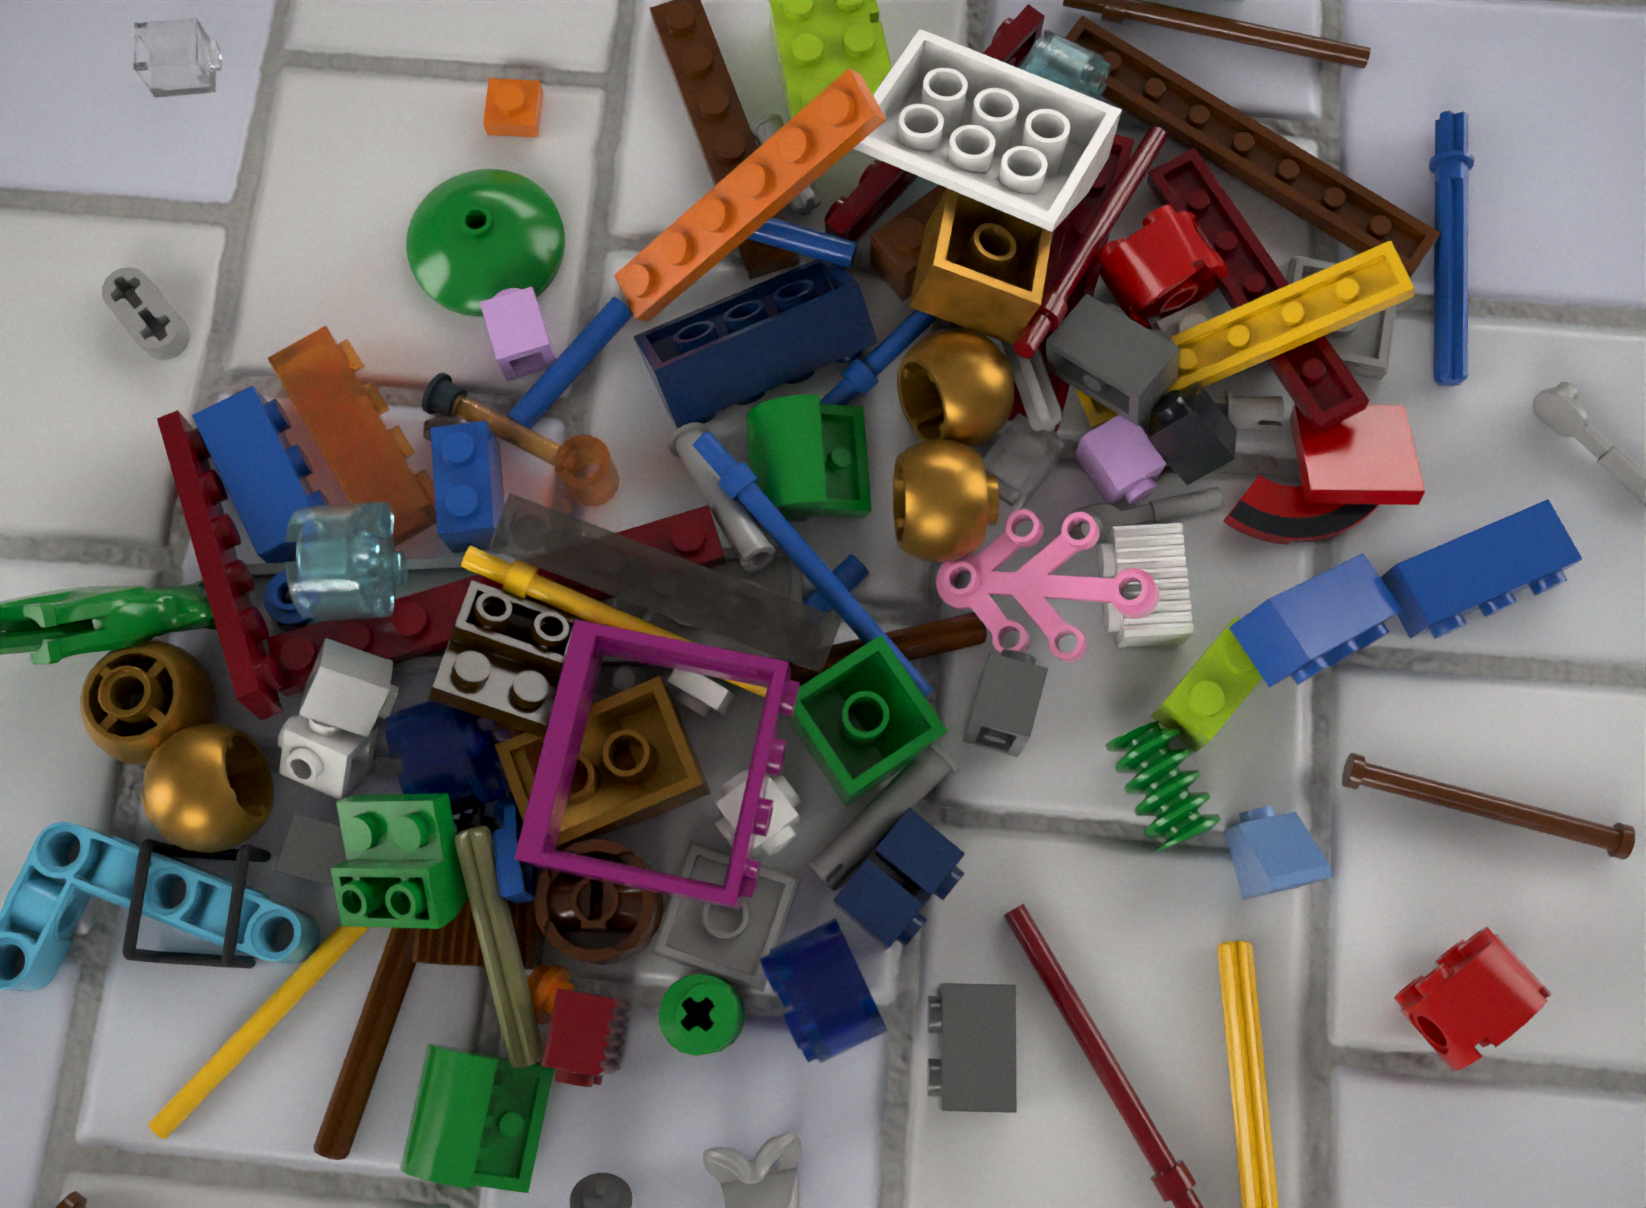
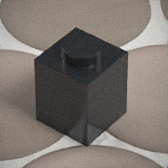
(1192, 433)

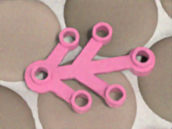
(1034, 584)

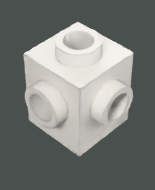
(324, 755)
(783, 818)

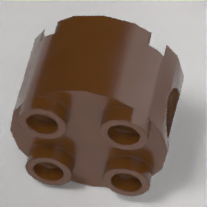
(596, 917)

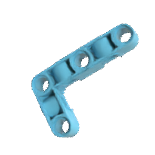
(53, 894)

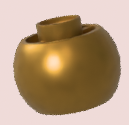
(956, 387)
(942, 500)
(125, 672)
(208, 788)

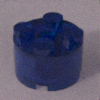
(445, 754)
(826, 991)

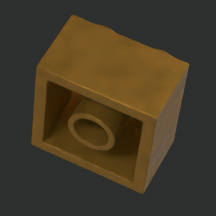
(980, 267)

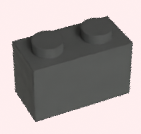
(1113, 358)
(1005, 702)
(975, 1047)

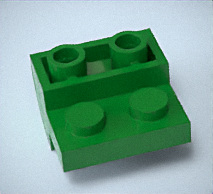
(810, 457)
(398, 862)
(476, 1120)

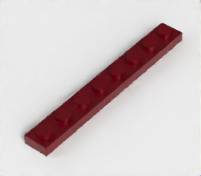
(427, 618)

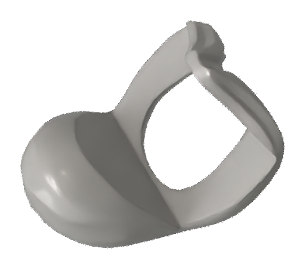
(755, 1181)

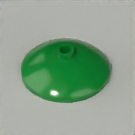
(514, 248)

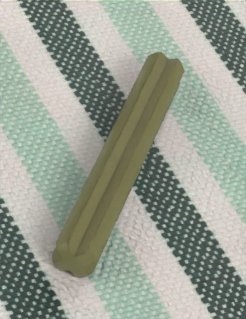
(499, 948)

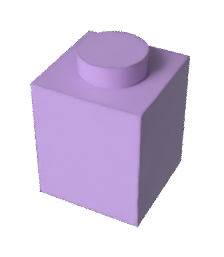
(518, 332)
(1120, 461)

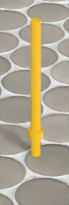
(524, 581)
(254, 1030)

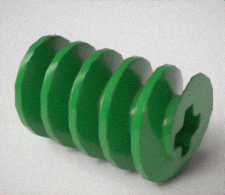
(1162, 784)
(677, 1014)

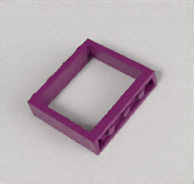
(565, 735)

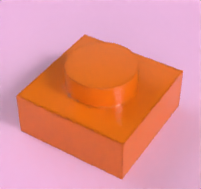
(513, 107)

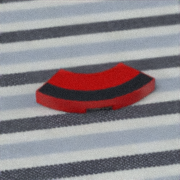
(1281, 516)

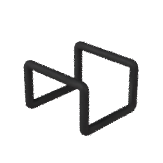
(228, 958)

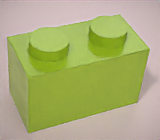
(1209, 691)

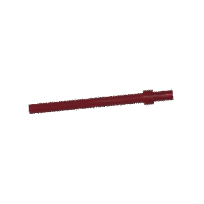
(1054, 300)
(1171, 1176)

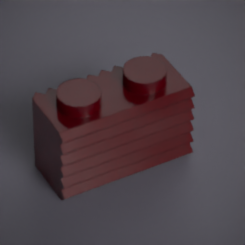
(585, 1037)

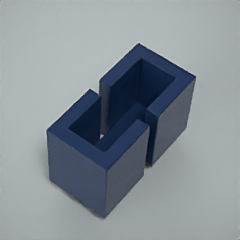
(917, 856)

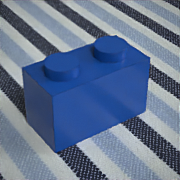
(467, 484)

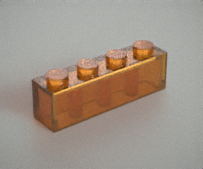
(352, 432)

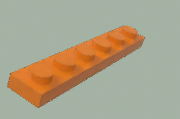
(750, 194)

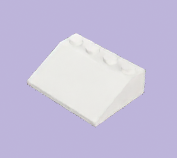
(991, 130)

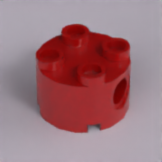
(1161, 266)
(1472, 998)

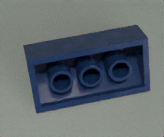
(756, 341)

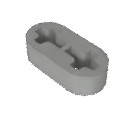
(137, 319)

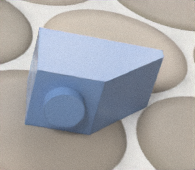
(1274, 853)

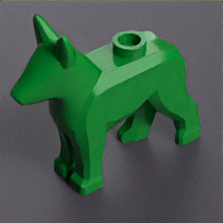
(99, 619)

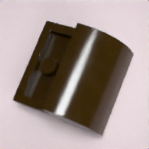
(504, 659)

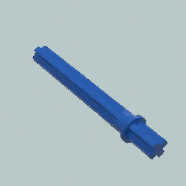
(1451, 173)

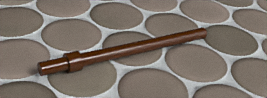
(1226, 29)

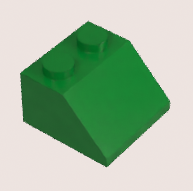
(864, 720)

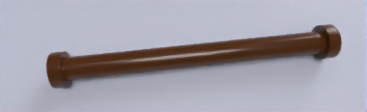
(1617, 839)

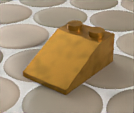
(628, 767)

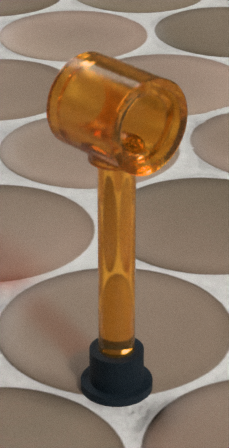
(568, 458)

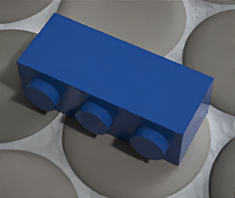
(259, 468)
(1482, 571)
(1317, 622)

